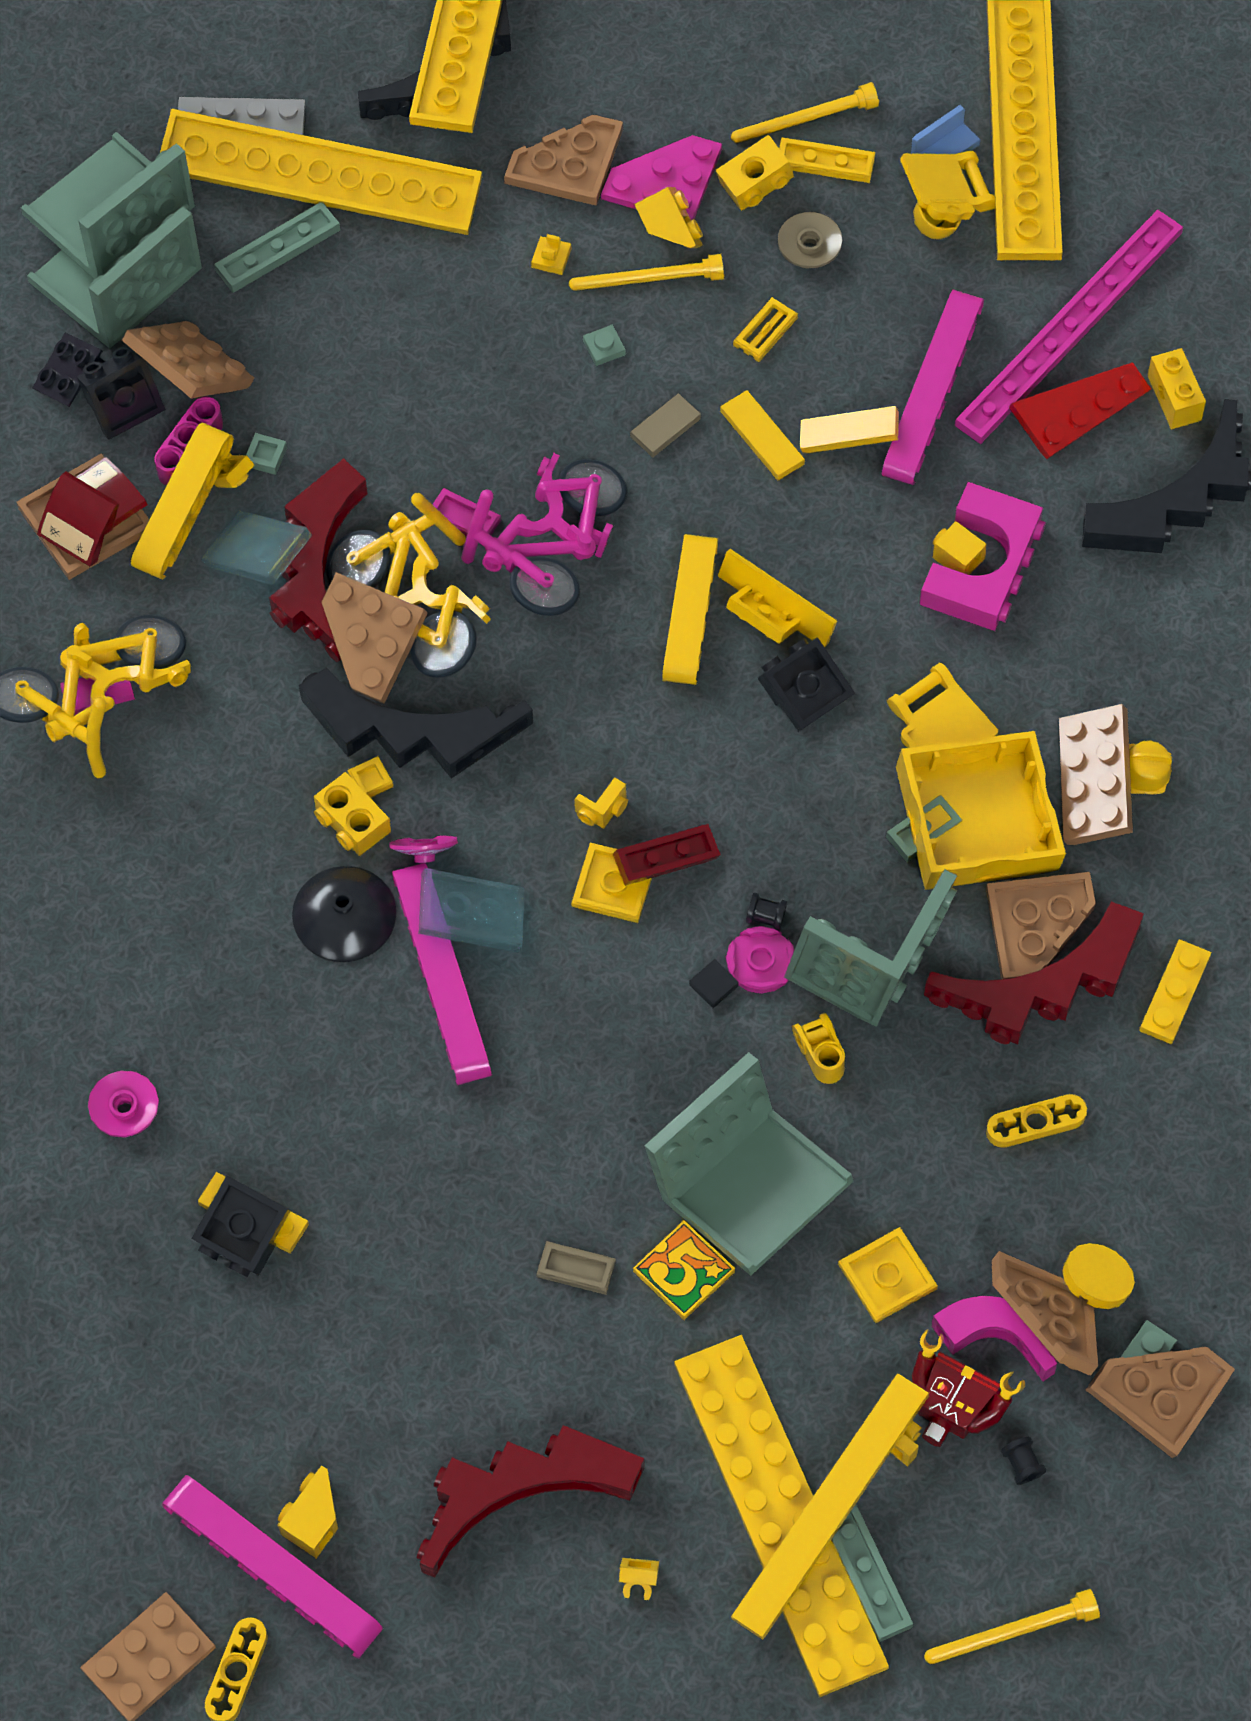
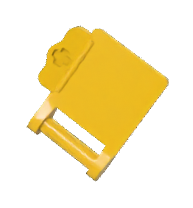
(942, 186)
(945, 718)

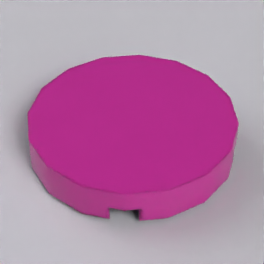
(759, 971)

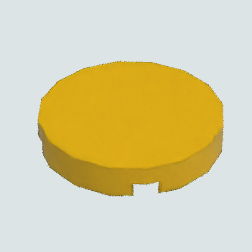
(1098, 1275)

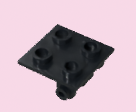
(67, 362)

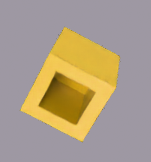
(959, 549)

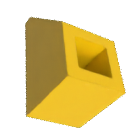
(667, 218)
(312, 1517)

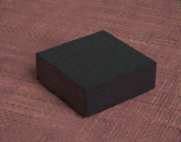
(714, 983)

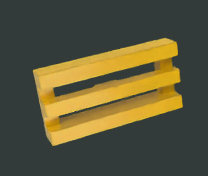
(750, 349)

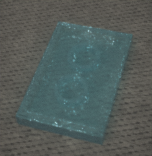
(256, 547)
(471, 910)

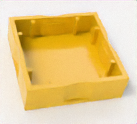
(1002, 804)

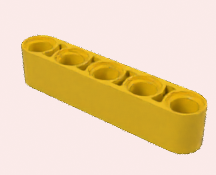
(182, 500)
(690, 609)

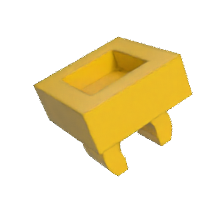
(551, 254)
(906, 1448)
(638, 1573)

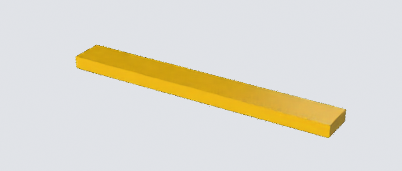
(830, 1506)

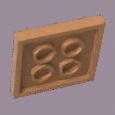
(188, 359)
(120, 537)

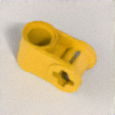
(819, 1043)

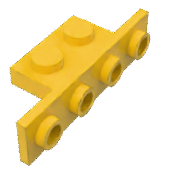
(770, 604)

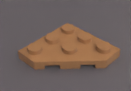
(568, 161)
(370, 633)
(1037, 919)
(1049, 1310)
(1162, 1392)

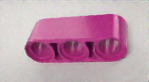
(174, 445)

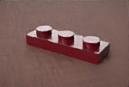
(666, 854)

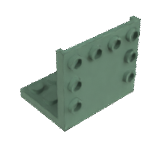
(112, 203)
(131, 287)
(852, 974)
(742, 1169)

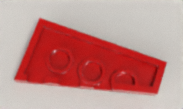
(1072, 410)

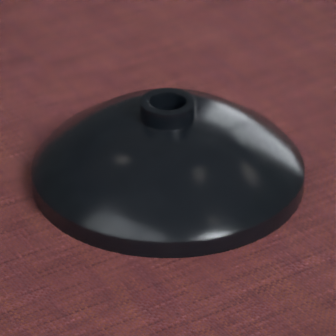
(349, 931)

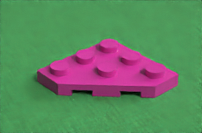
(680, 165)

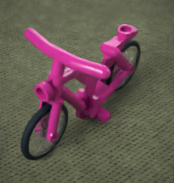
(542, 582)

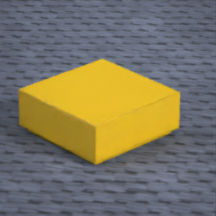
(371, 777)

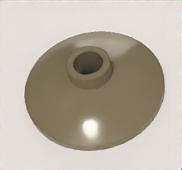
(810, 228)

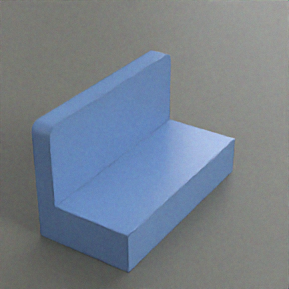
(946, 136)

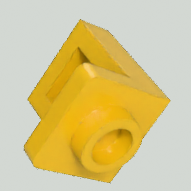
(234, 471)
(610, 803)

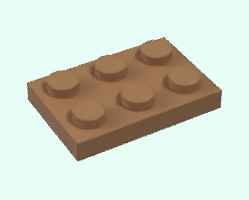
(148, 1657)

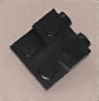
(120, 391)
(805, 683)
(240, 1227)

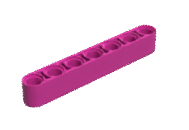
(931, 386)
(444, 985)
(274, 1565)

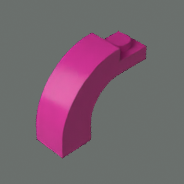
(992, 1318)

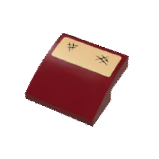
(113, 483)
(77, 518)

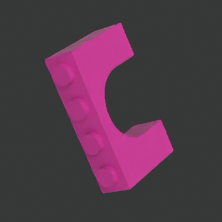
(986, 597)

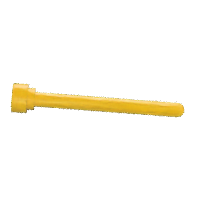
(863, 97)
(710, 268)
(1081, 1607)

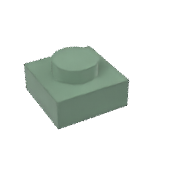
(604, 345)
(266, 453)

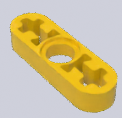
(1064, 1122)
(236, 1641)

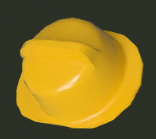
(1149, 767)

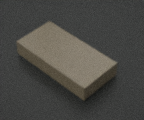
(665, 425)
(576, 1267)

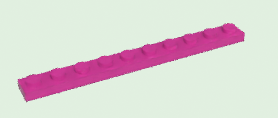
(1068, 326)

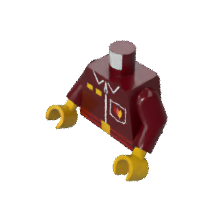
(958, 1395)

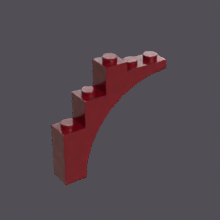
(322, 510)
(1050, 991)
(473, 1494)

